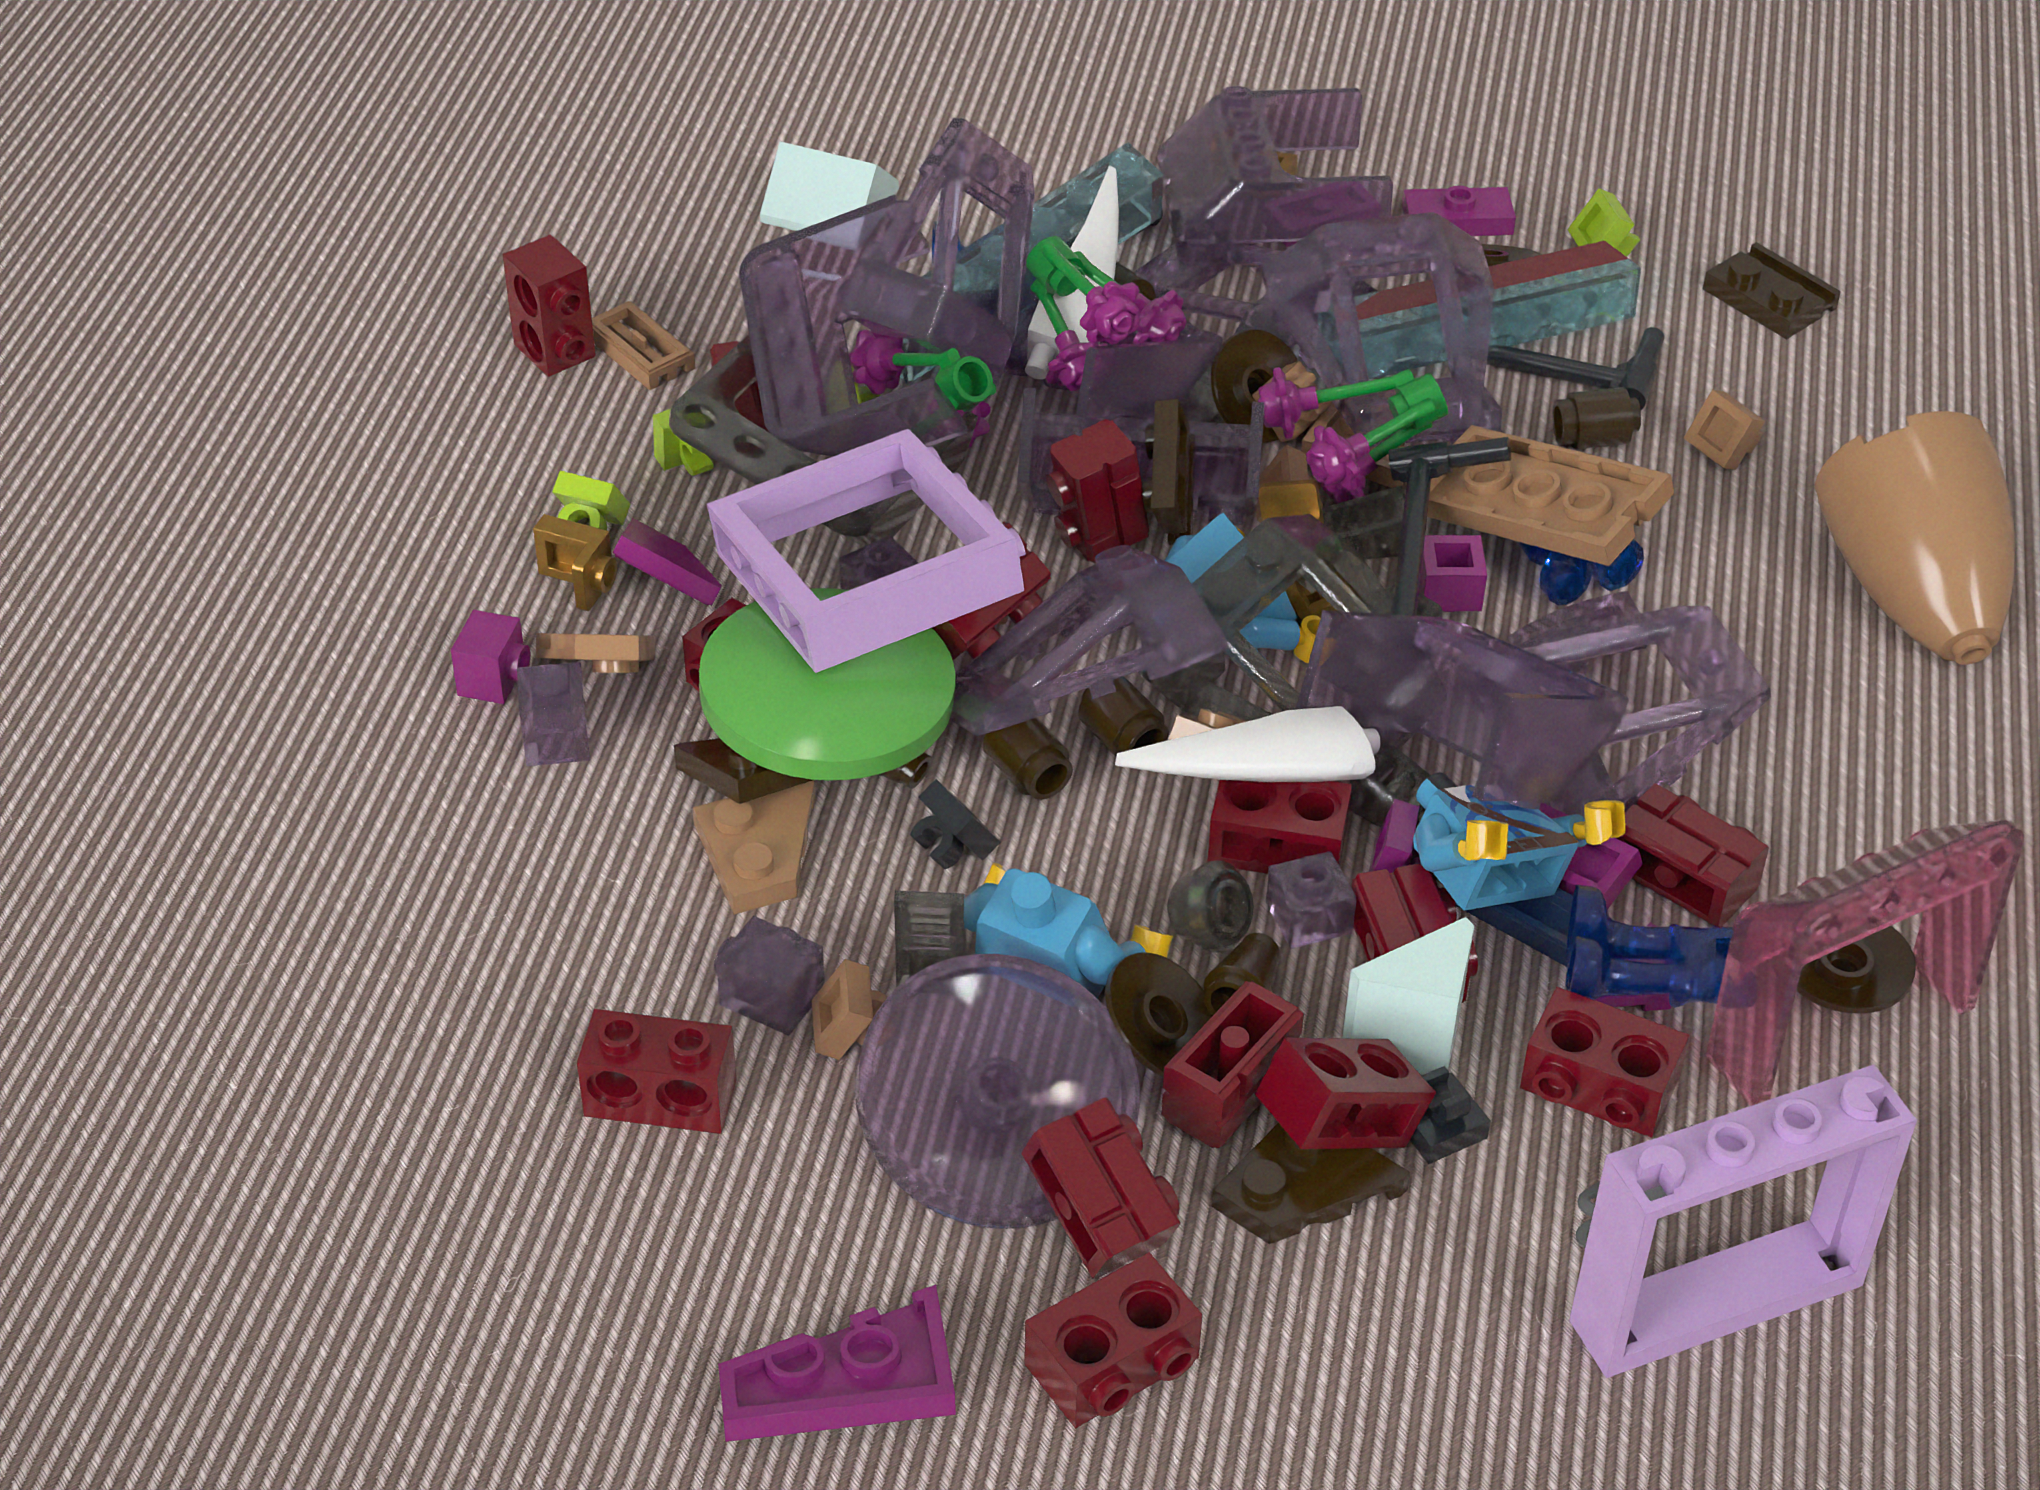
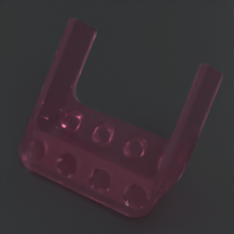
(1948, 872)

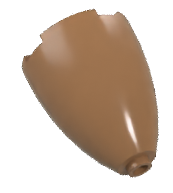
(1927, 529)

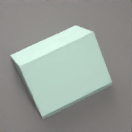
(819, 185)
(1413, 996)

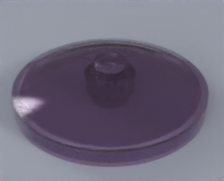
(971, 1068)

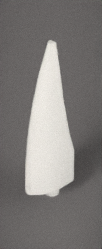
(1100, 245)
(1274, 748)

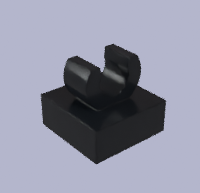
(956, 826)
(1451, 1119)

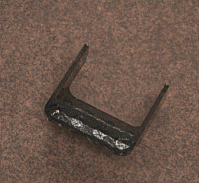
(713, 425)

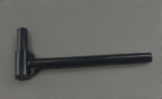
(1635, 375)
(1417, 467)

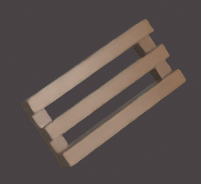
(631, 347)

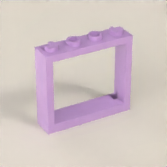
(890, 606)
(1845, 1120)

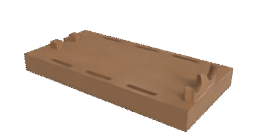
(1551, 497)

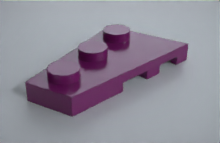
(858, 1376)

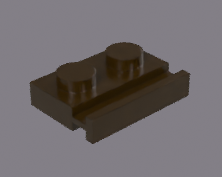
(1771, 290)
(1171, 487)

